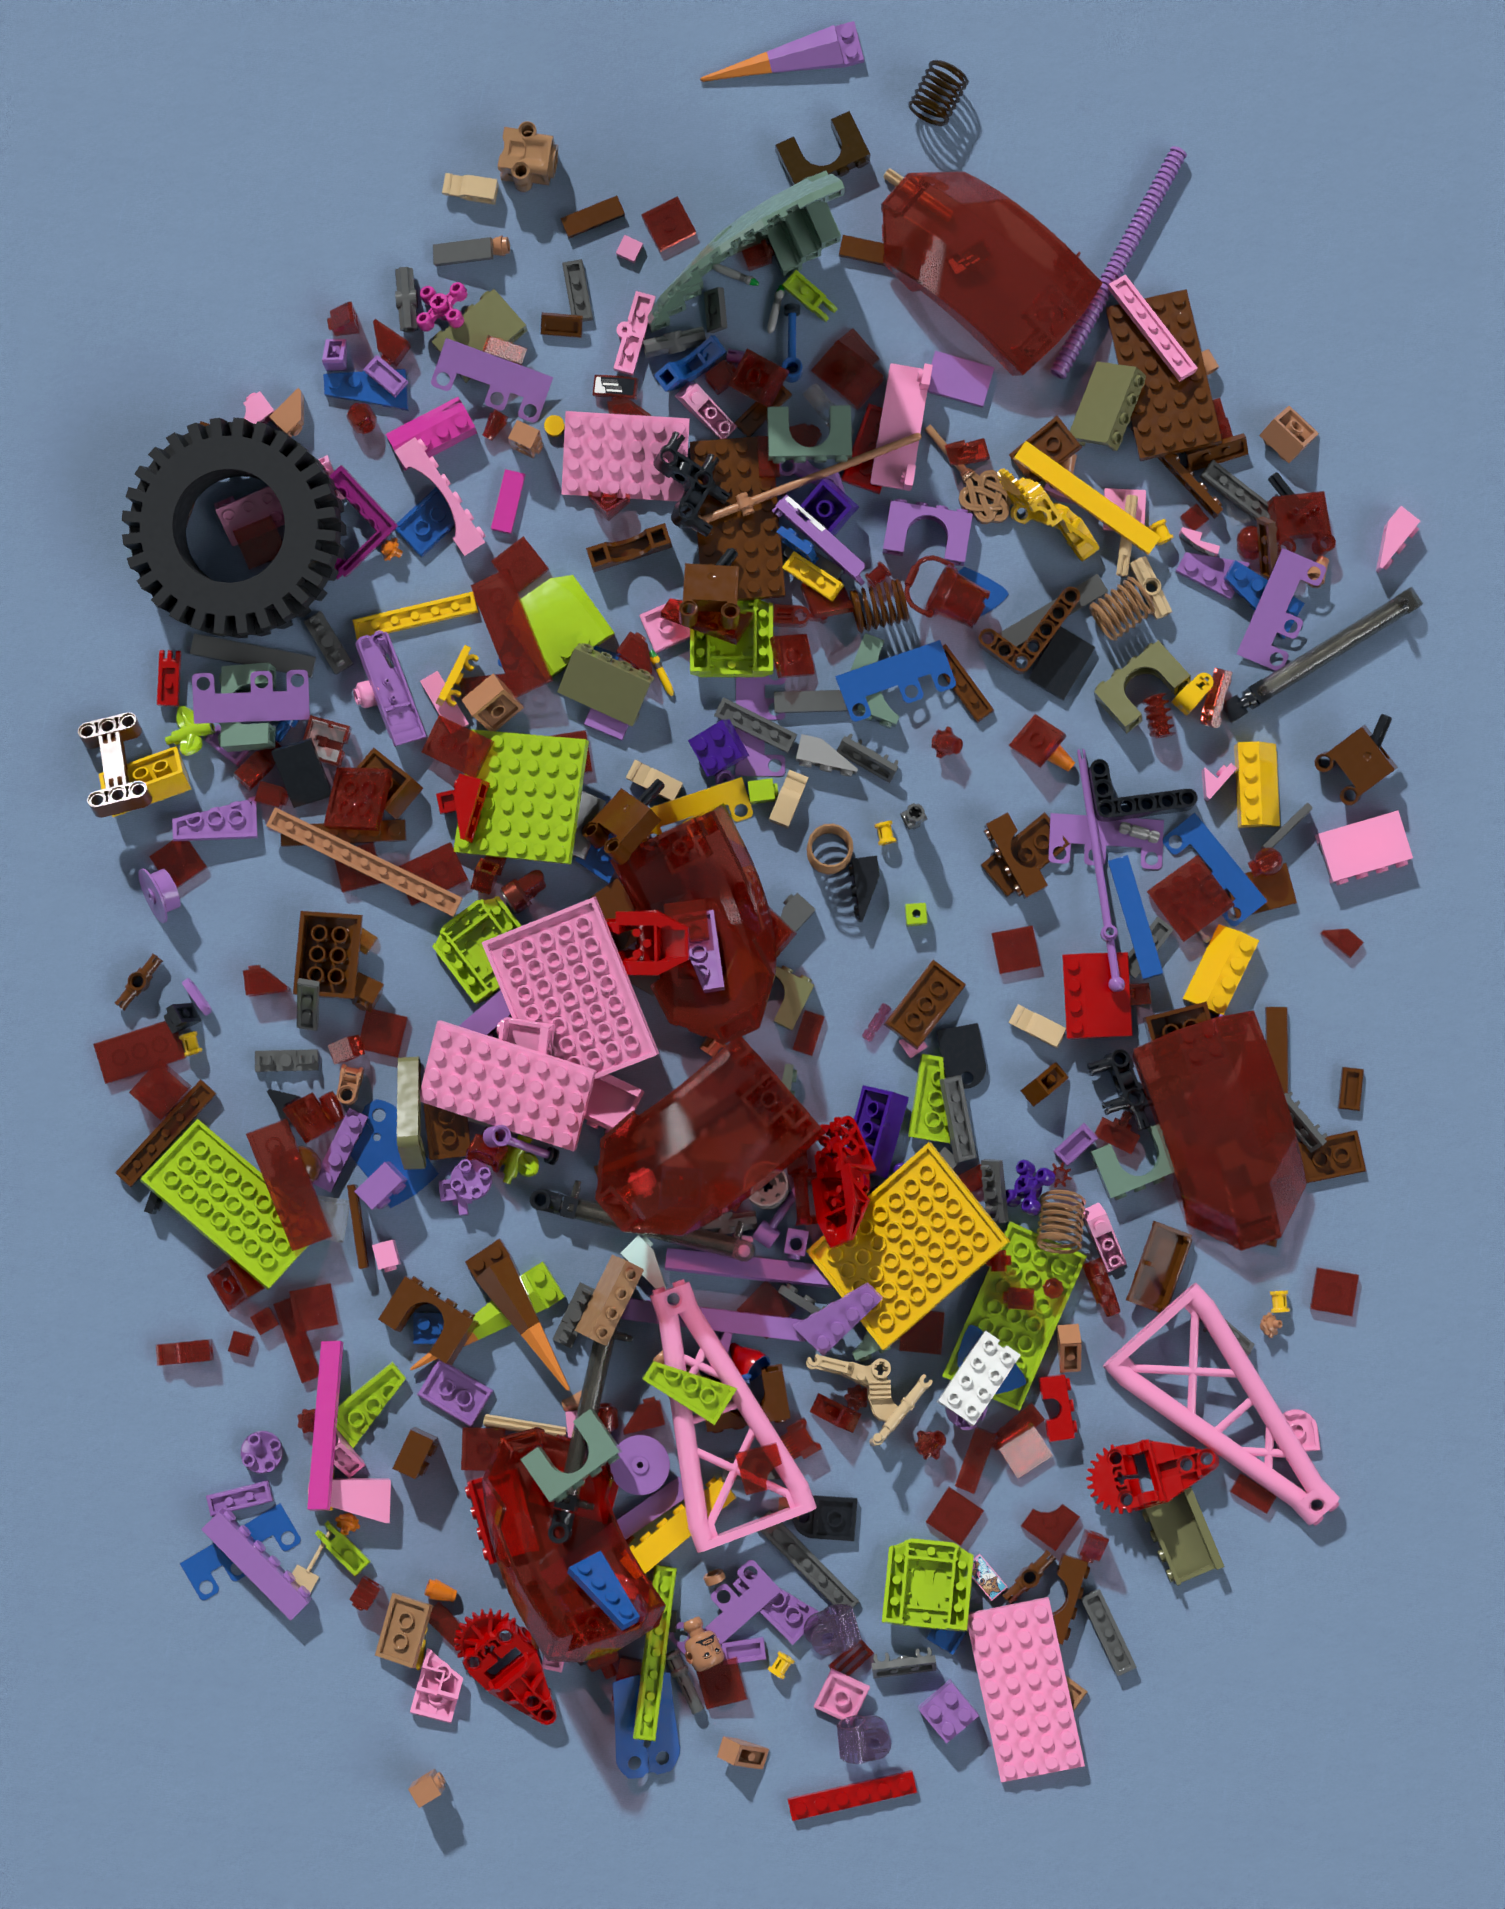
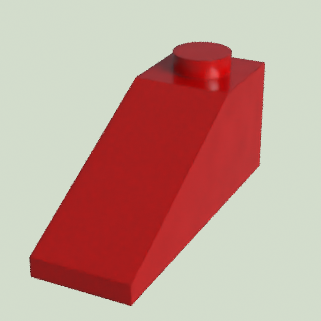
(469, 800)

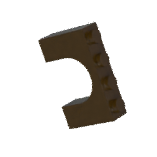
(853, 152)

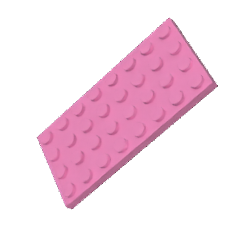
(507, 1085)
(1025, 1689)

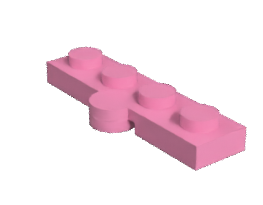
(633, 333)

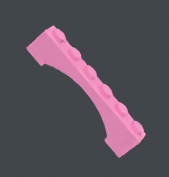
(466, 535)

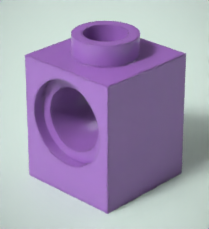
(795, 1233)

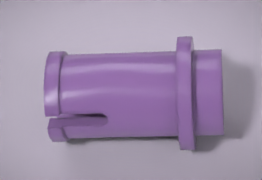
(734, 355)

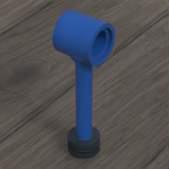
(792, 310)

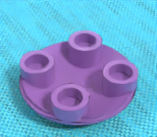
(471, 1180)
(261, 1452)

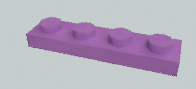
(340, 1149)

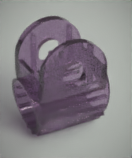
(835, 1631)
(859, 1737)

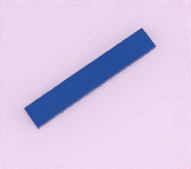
(1135, 917)

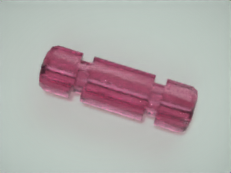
(876, 1022)

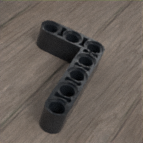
(1134, 802)

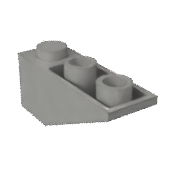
(819, 753)

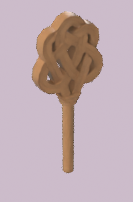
(982, 481)

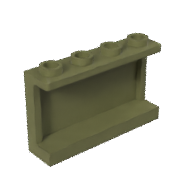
(487, 317)
(1107, 404)
(605, 684)
(1183, 1537)

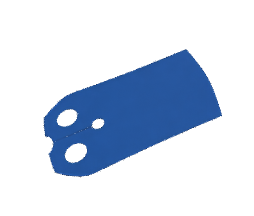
(372, 1154)
(625, 1706)

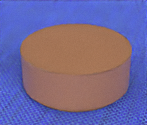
(714, 1577)

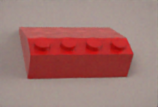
(1089, 1003)

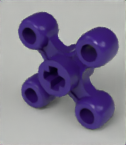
(1029, 1187)

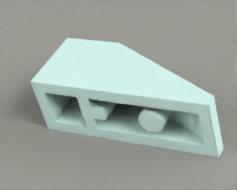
(643, 1255)

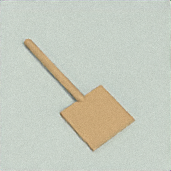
(304, 1576)

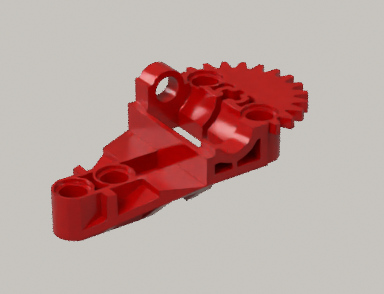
(1165, 1468)
(520, 1677)

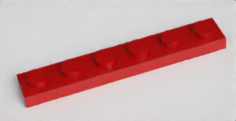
(852, 1795)

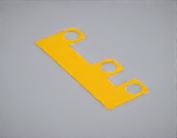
(730, 793)

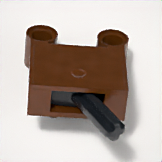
(1361, 759)

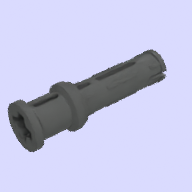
(679, 1671)

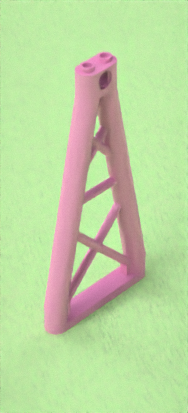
(1201, 1306)
(723, 1368)

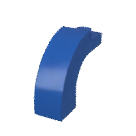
(678, 373)

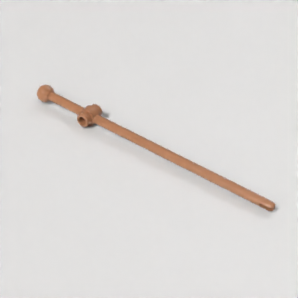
(746, 503)

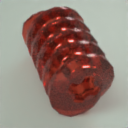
(1158, 716)

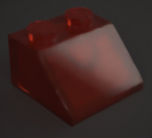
(233, 1284)

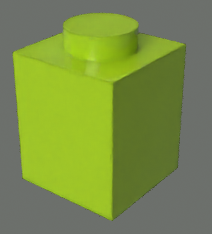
(762, 791)

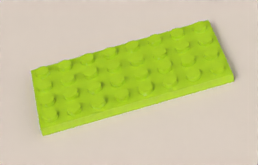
(224, 1202)
(1022, 1330)

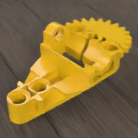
(1039, 507)

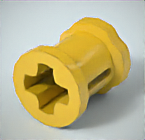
(1161, 529)
(885, 833)
(190, 1043)
(1279, 1301)
(781, 1665)

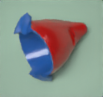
(748, 1361)

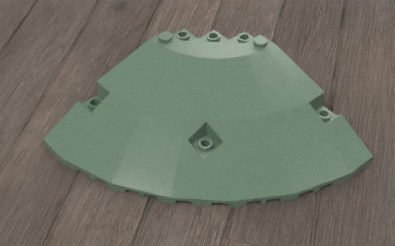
(793, 223)

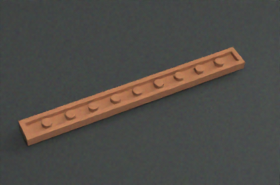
(364, 862)

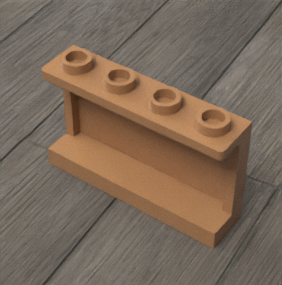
(609, 1300)

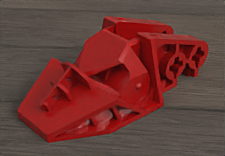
(660, 941)
(841, 1181)

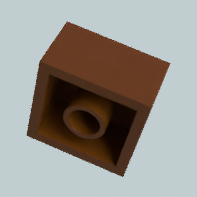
(415, 1453)

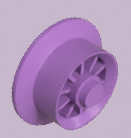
(159, 892)
(641, 1465)

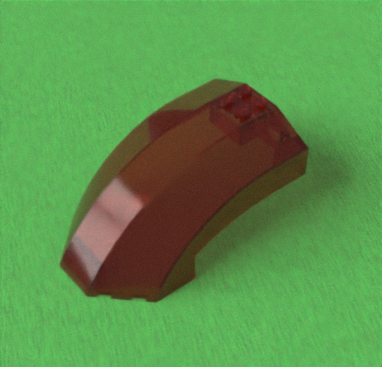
(985, 264)
(709, 862)
(1224, 1128)
(702, 1146)
(535, 1569)

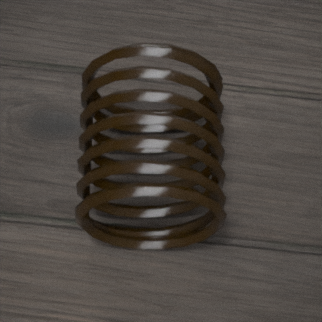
(940, 111)

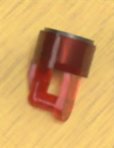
(522, 891)

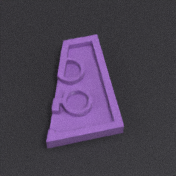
(1208, 572)

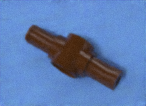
(131, 990)
(1037, 1568)

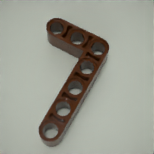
(1036, 636)

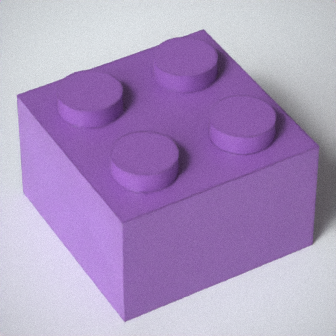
(381, 1185)
(948, 1711)

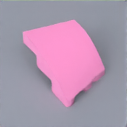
(436, 1689)

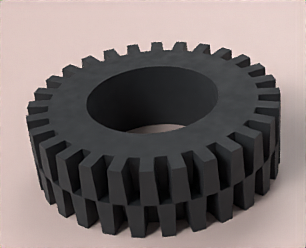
(162, 511)

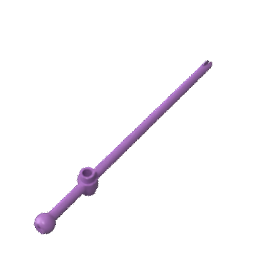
(1116, 983)

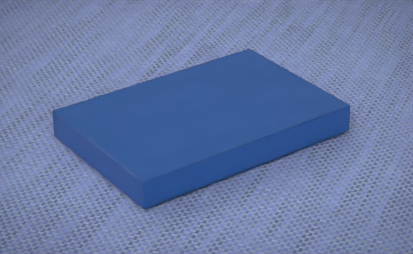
(426, 523)

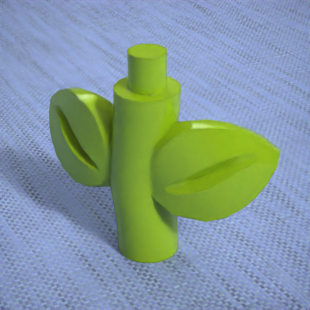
(188, 734)
(519, 1161)

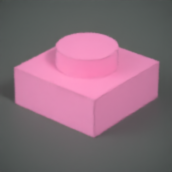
(911, 1051)

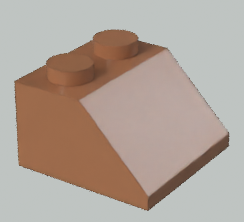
(1288, 434)
(492, 703)

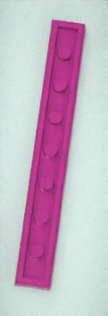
(325, 1426)

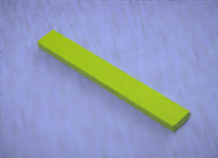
(654, 1659)

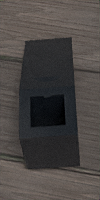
(865, 880)

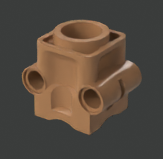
(527, 157)

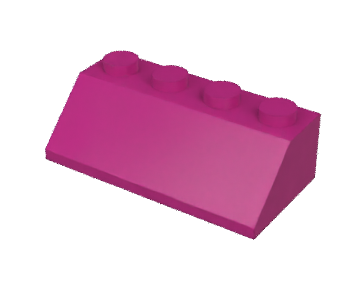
(437, 428)

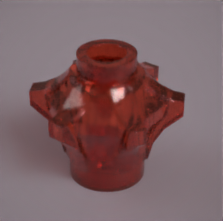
(946, 743)
(930, 1443)

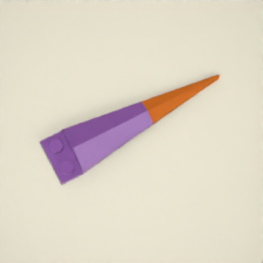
(824, 49)

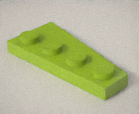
(928, 1110)
(693, 1391)
(367, 1402)

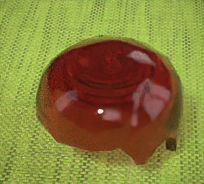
(1248, 542)

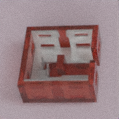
(328, 739)

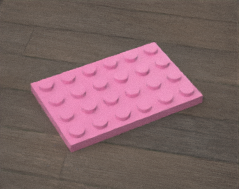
(618, 455)

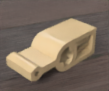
(471, 188)
(645, 776)
(788, 799)
(1038, 1026)

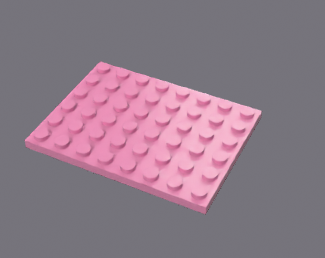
(572, 977)

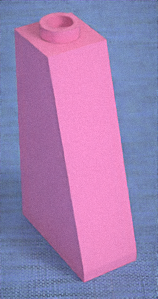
(362, 1497)

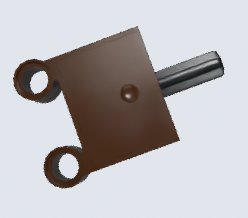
(626, 820)

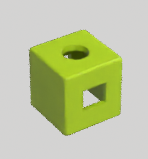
(912, 921)

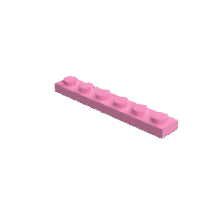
(1152, 328)

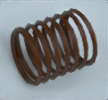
(901, 606)

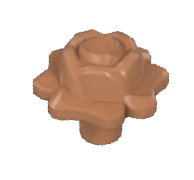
(1270, 1325)

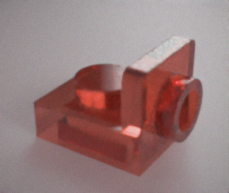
(758, 256)

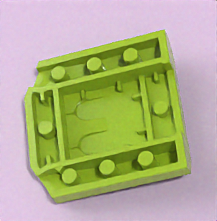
(562, 619)
(748, 658)
(462, 946)
(928, 1585)

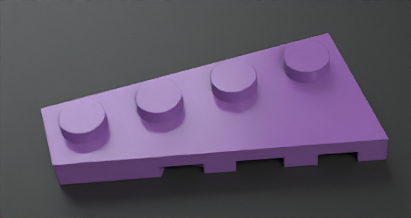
(219, 823)
(707, 960)
(833, 1322)
(783, 1611)

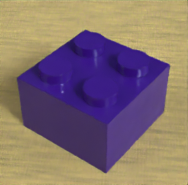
(829, 506)
(718, 747)

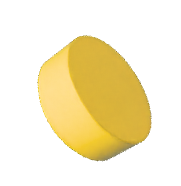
(554, 426)

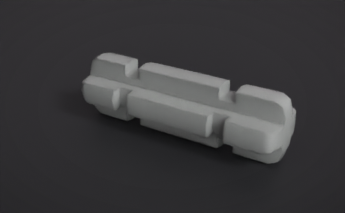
(1139, 832)

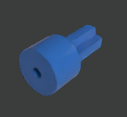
(283, 728)

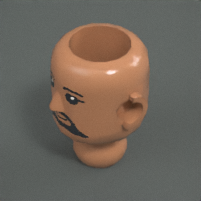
(703, 1647)

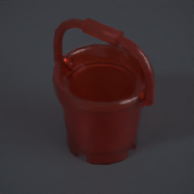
(952, 595)

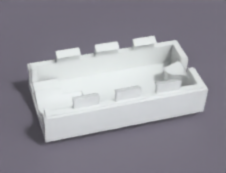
(978, 1378)

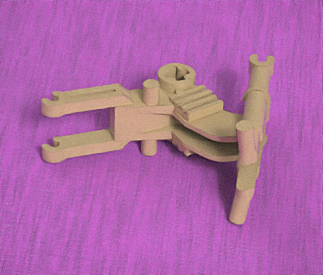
(877, 1390)

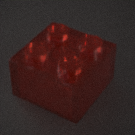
(758, 378)
(160, 1089)

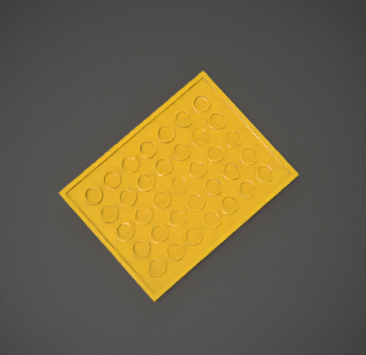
(912, 1245)

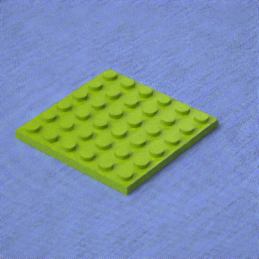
(529, 798)

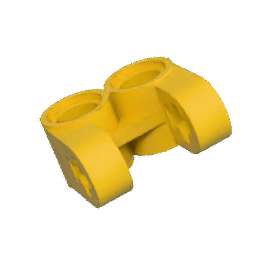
(1191, 694)

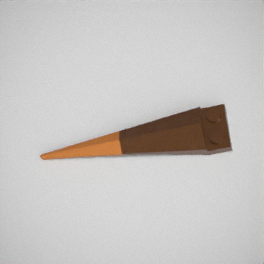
(501, 1281)

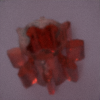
(1064, 1177)
(999, 1261)

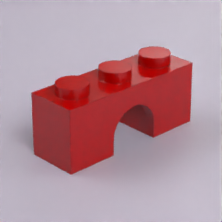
(1057, 1388)

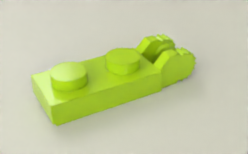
(808, 295)
(344, 1549)

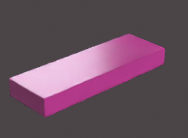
(508, 501)

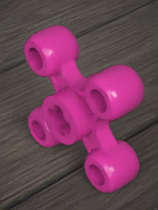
(441, 306)

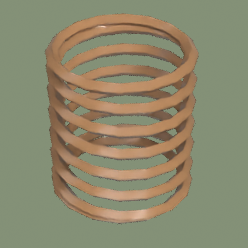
(1101, 614)
(828, 829)
(1052, 1229)

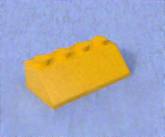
(161, 772)
(1256, 784)
(1221, 969)

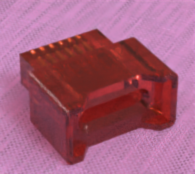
(491, 1156)
(799, 1440)

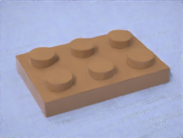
(403, 1630)

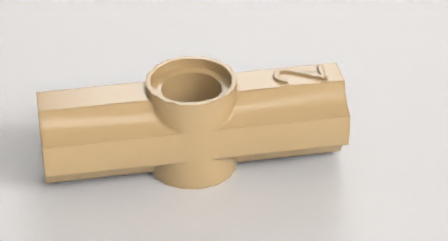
(1144, 575)

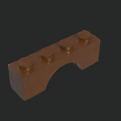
(615, 553)
(1027, 879)
(1072, 1572)

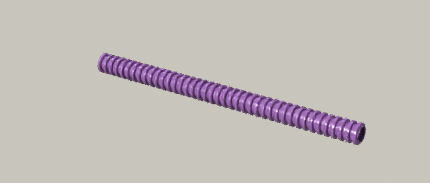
(1118, 260)

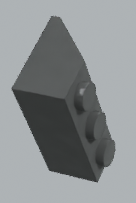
(588, 809)

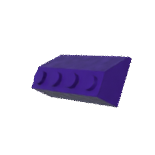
(880, 1121)

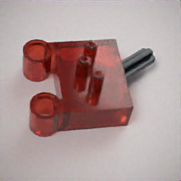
(1299, 517)

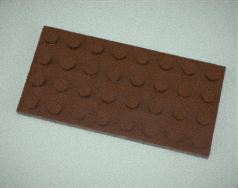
(1168, 412)
(751, 535)

